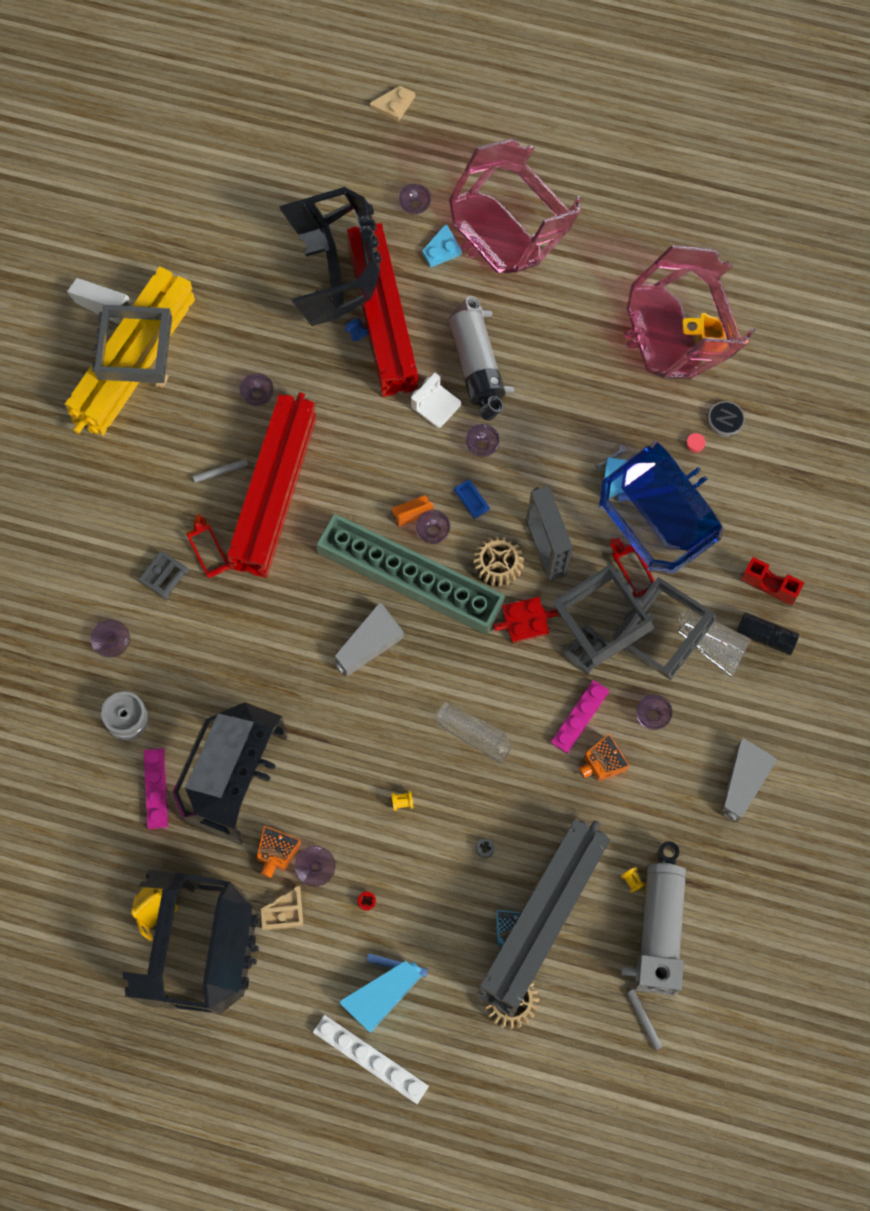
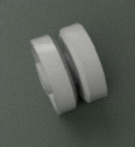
(117, 707)

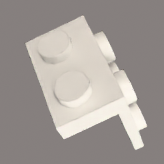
(434, 401)

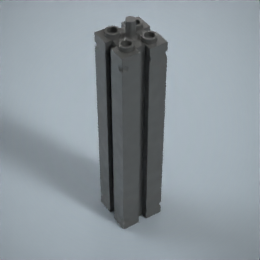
(543, 917)

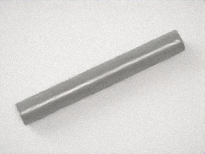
(221, 470)
(644, 1019)

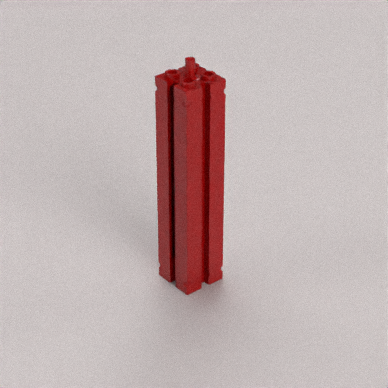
(385, 320)
(272, 485)

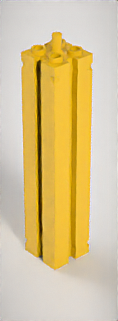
(130, 346)

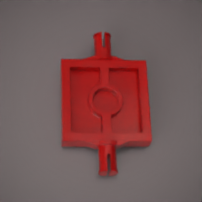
(525, 619)

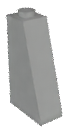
(369, 640)
(746, 777)

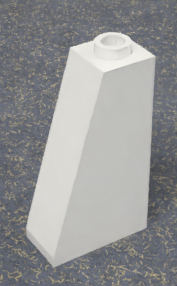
(95, 296)

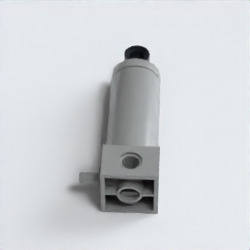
(661, 927)

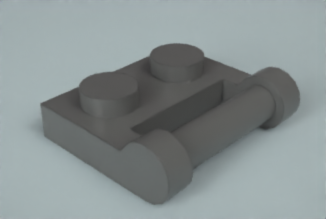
(159, 570)
(583, 661)

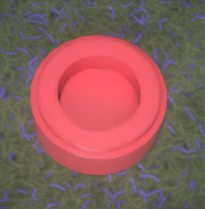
(695, 443)

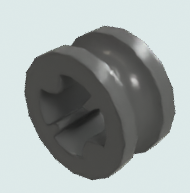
(490, 846)

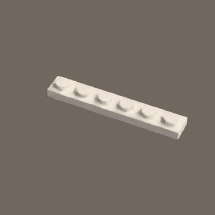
(370, 1059)

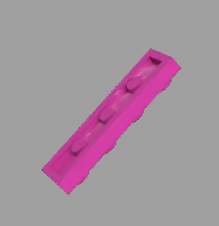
(580, 717)
(156, 788)

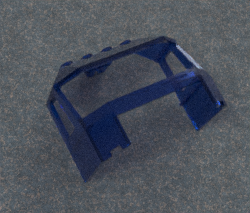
(667, 504)

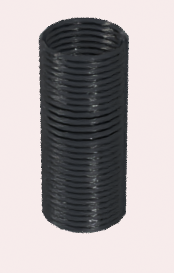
(761, 632)

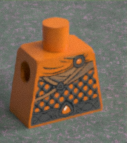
(604, 760)
(276, 850)

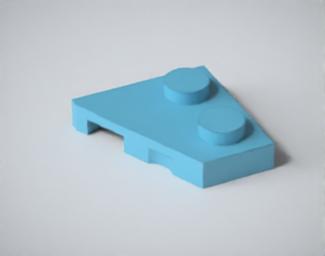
(441, 248)

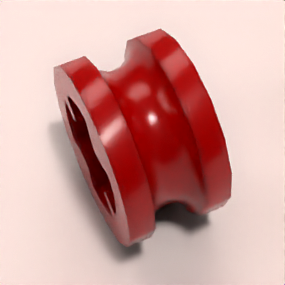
(365, 907)

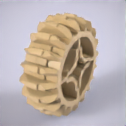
(507, 551)
(505, 1018)

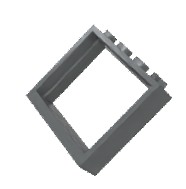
(133, 374)
(548, 533)
(587, 587)
(689, 644)

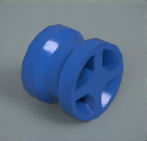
(356, 330)

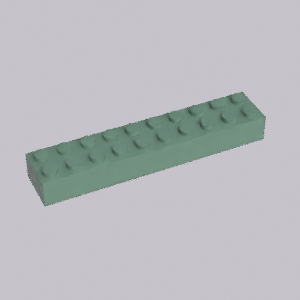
(410, 574)

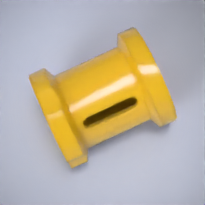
(402, 800)
(633, 880)

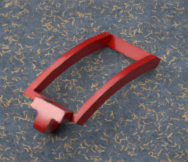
(198, 528)
(618, 552)

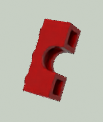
(783, 588)

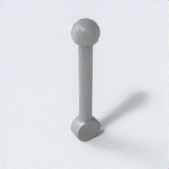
(622, 449)

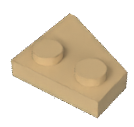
(393, 103)
(284, 912)

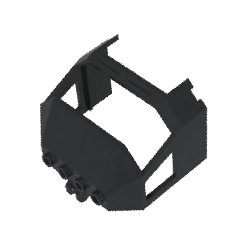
(315, 231)
(227, 767)
(228, 950)

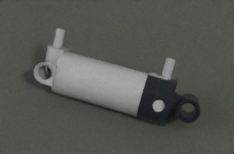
(477, 358)

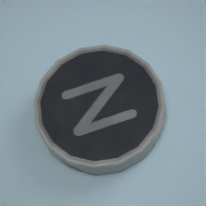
(726, 418)

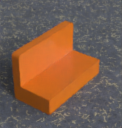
(411, 510)

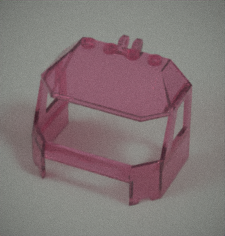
(491, 226)
(659, 317)

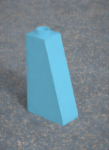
(380, 996)

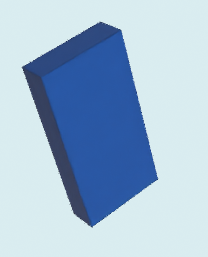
(471, 499)

